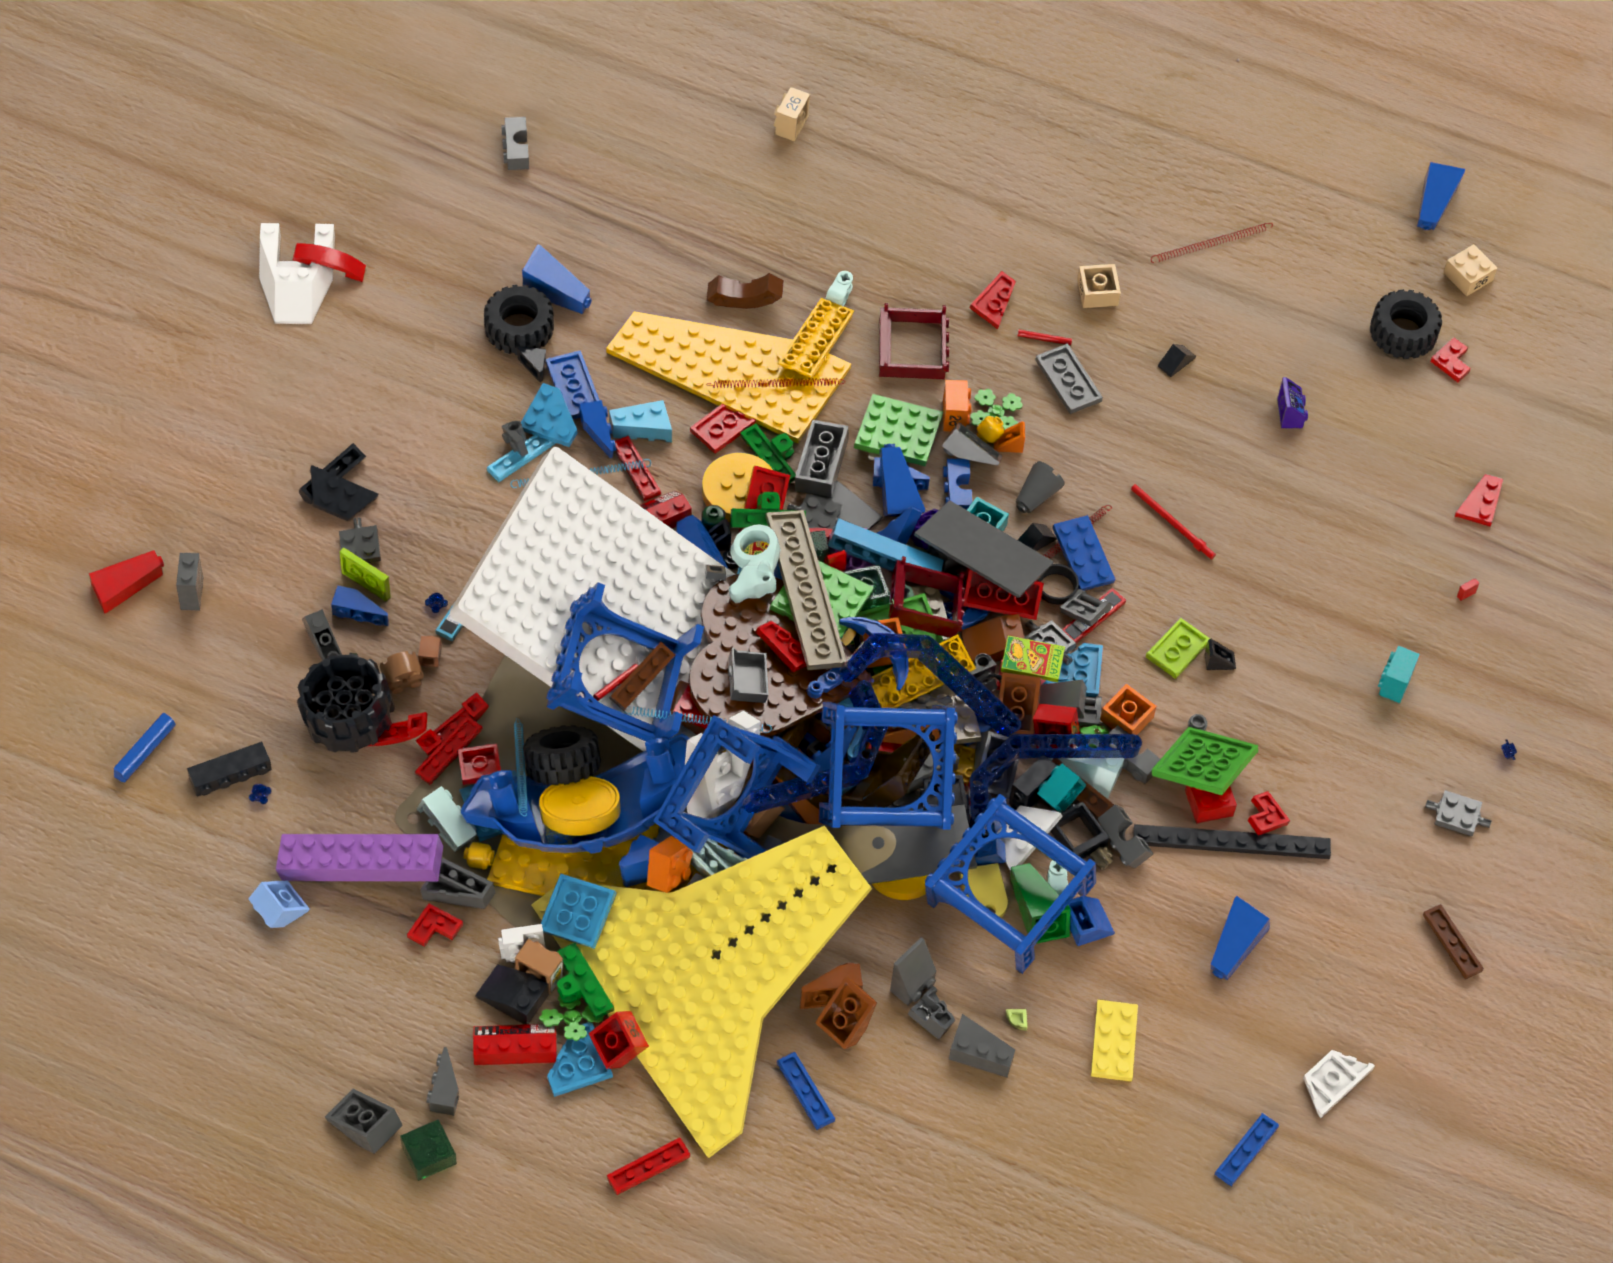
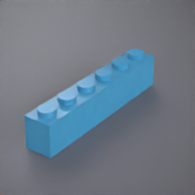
(878, 548)

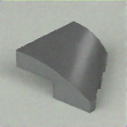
(932, 1014)

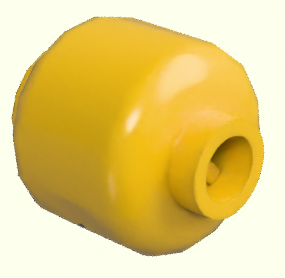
(990, 429)
(479, 855)

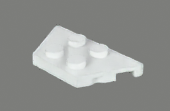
(1018, 850)
(1333, 1079)

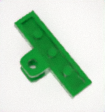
(771, 452)
(747, 517)
(582, 982)

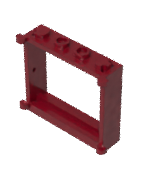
(890, 315)
(931, 578)

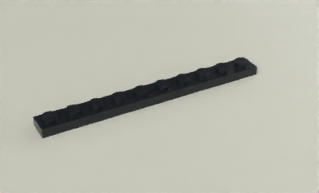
(1234, 841)

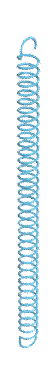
(599, 470)
(683, 719)
(517, 766)

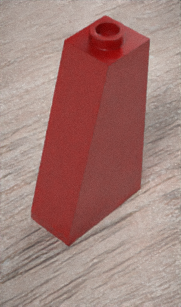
(125, 579)

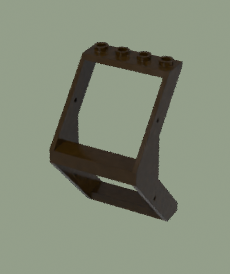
(889, 774)

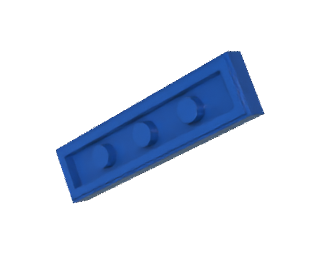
(805, 1090)
(1246, 1149)

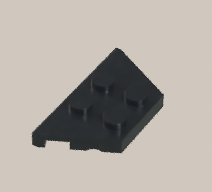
(338, 495)

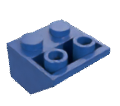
(635, 864)
(1088, 920)

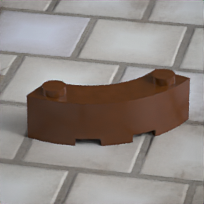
(745, 295)

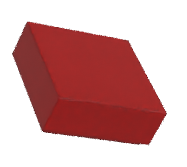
(1468, 589)

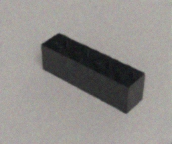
(229, 769)

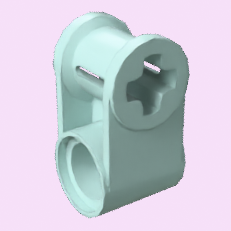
(841, 288)
(1057, 880)

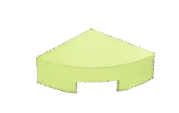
(1017, 1018)

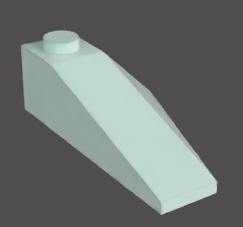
(1098, 772)

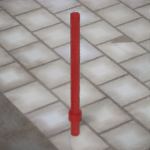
(1199, 544)

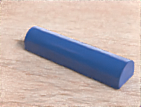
(143, 747)

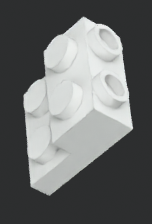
(515, 938)

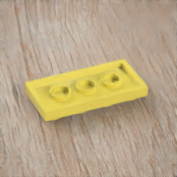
(1114, 1040)

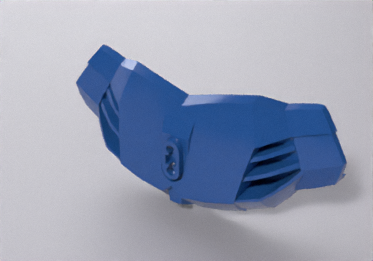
(642, 790)

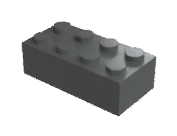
(821, 458)

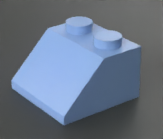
(278, 903)

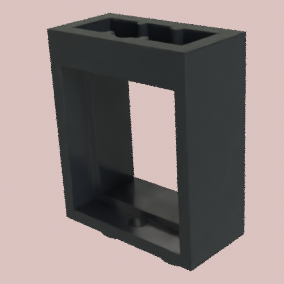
(1026, 787)
(1085, 849)

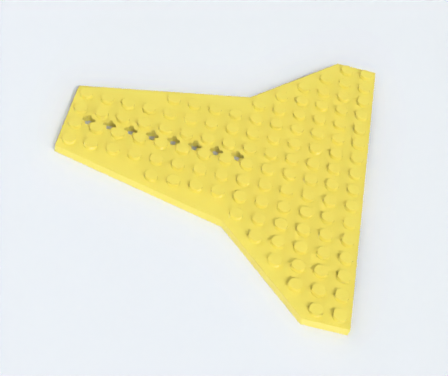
(706, 1011)

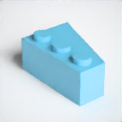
(641, 421)

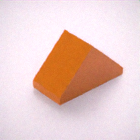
(1012, 439)

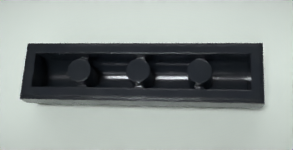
(339, 466)

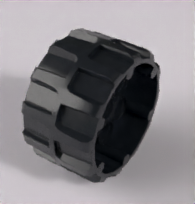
(339, 692)

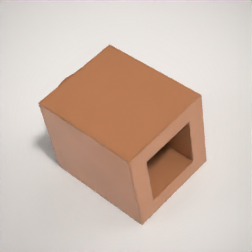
(429, 651)

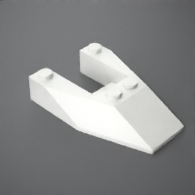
(291, 287)
(724, 777)

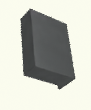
(748, 676)
(1065, 694)

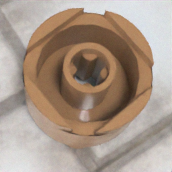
(402, 671)

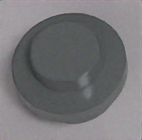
(1198, 721)

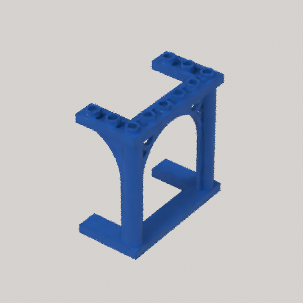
(565, 687)
(747, 746)
(998, 814)
(938, 815)

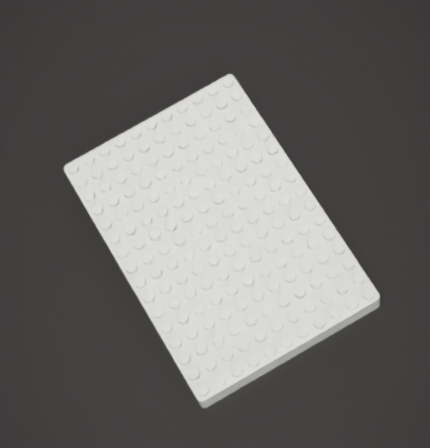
(558, 544)

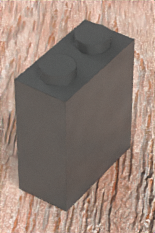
(189, 581)

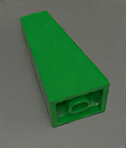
(1035, 898)

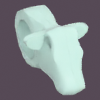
(757, 570)

